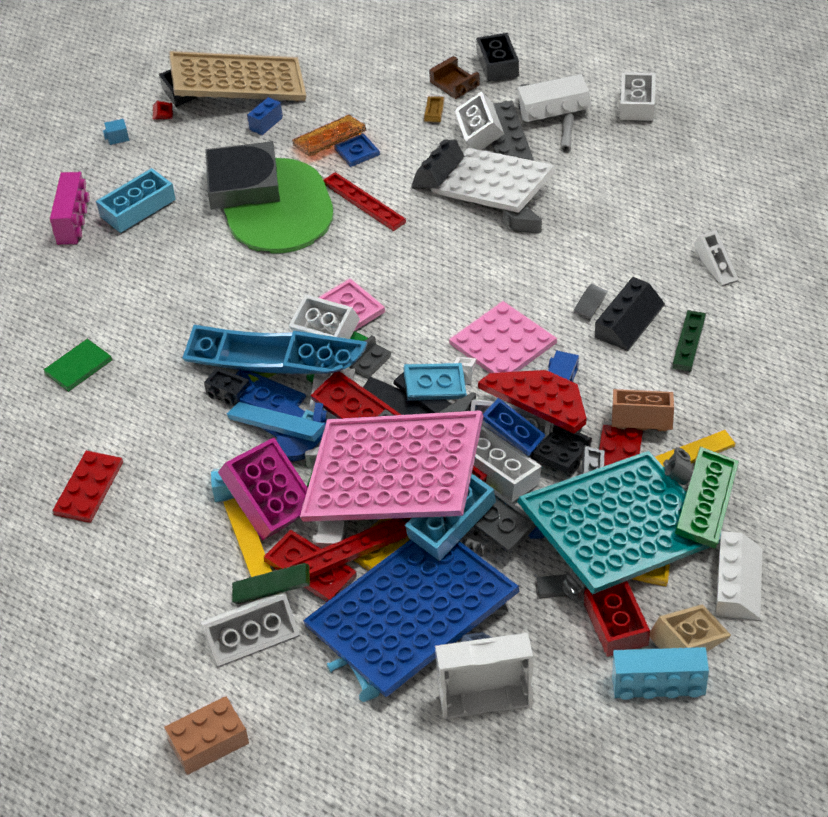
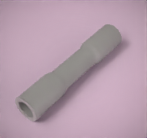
(567, 130)

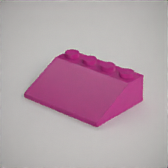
(265, 487)

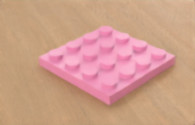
(503, 340)

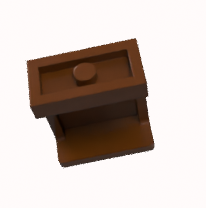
(452, 78)

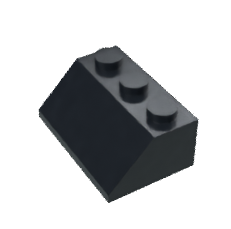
(438, 165)

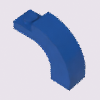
(296, 447)

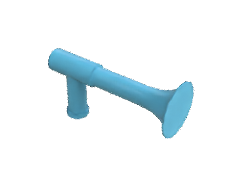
(368, 691)

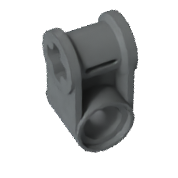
(679, 466)

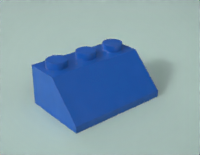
(512, 427)

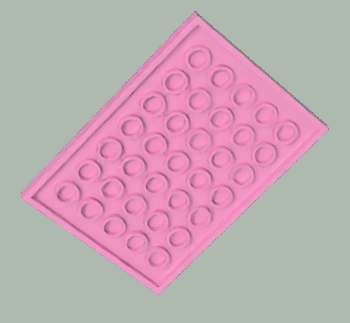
(393, 467)

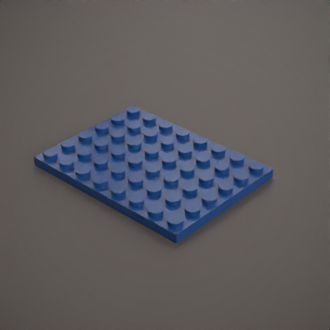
(405, 608)

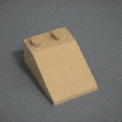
(688, 629)

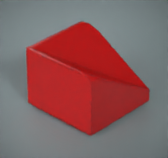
(162, 110)

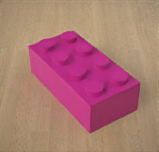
(69, 208)

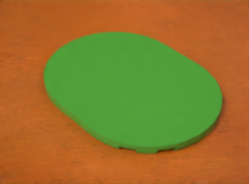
(292, 222)

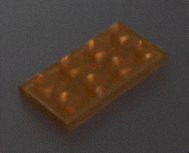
(329, 135)

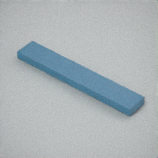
(276, 421)

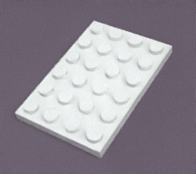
(495, 180)

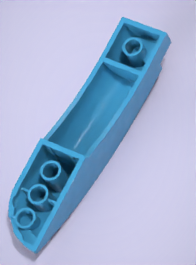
(272, 352)

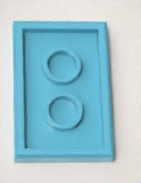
(434, 381)

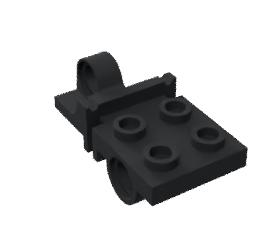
(562, 449)

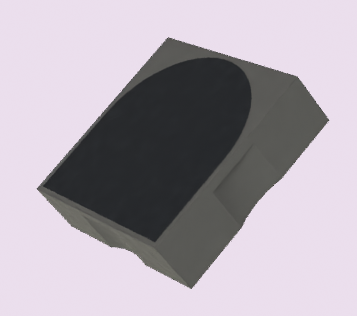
(242, 175)

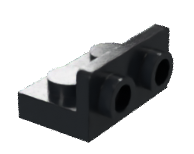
(225, 386)

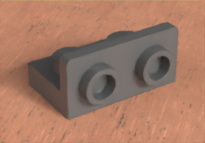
(371, 359)

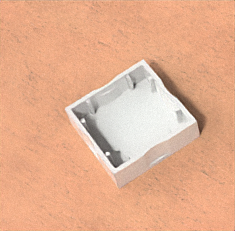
(485, 675)

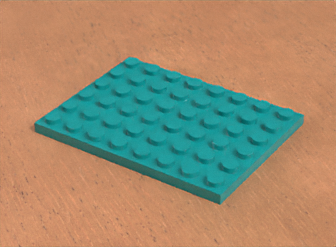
(613, 521)

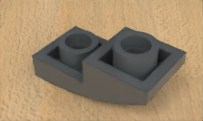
(590, 301)

